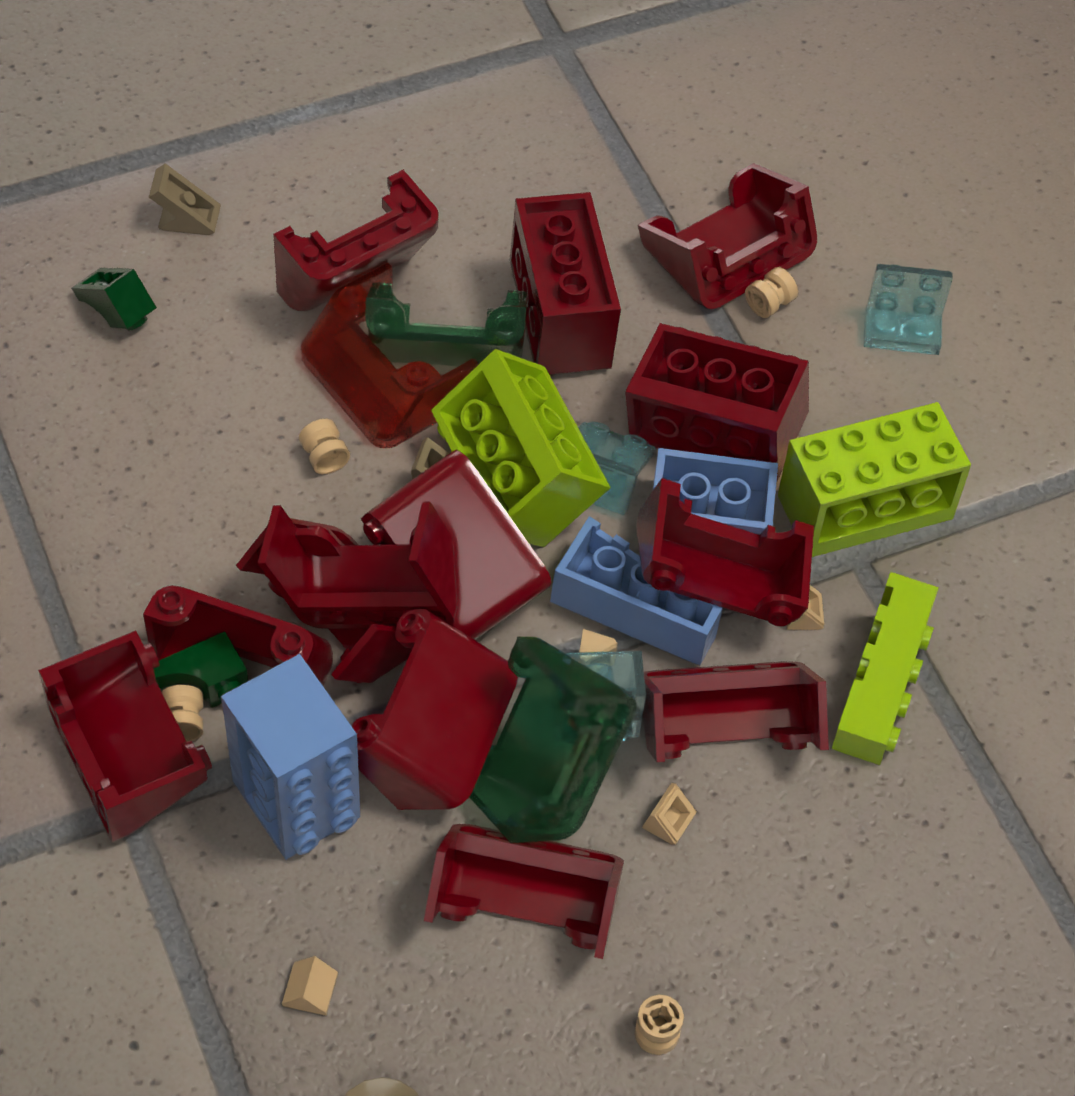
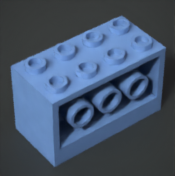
(293, 756)

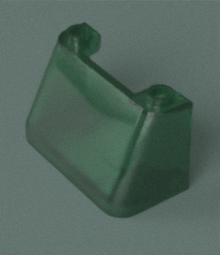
(438, 343)
(552, 745)

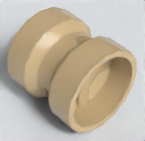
(775, 290)
(325, 449)
(185, 705)
(655, 1034)

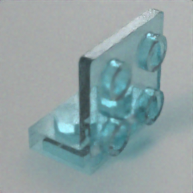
(906, 309)
(620, 460)

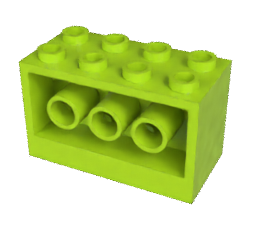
(522, 444)
(874, 478)

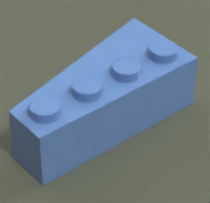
(607, 585)

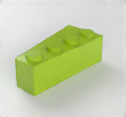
(885, 669)

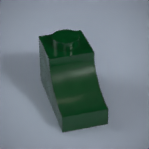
(116, 296)
(207, 665)

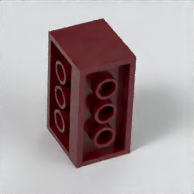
(568, 283)
(717, 397)

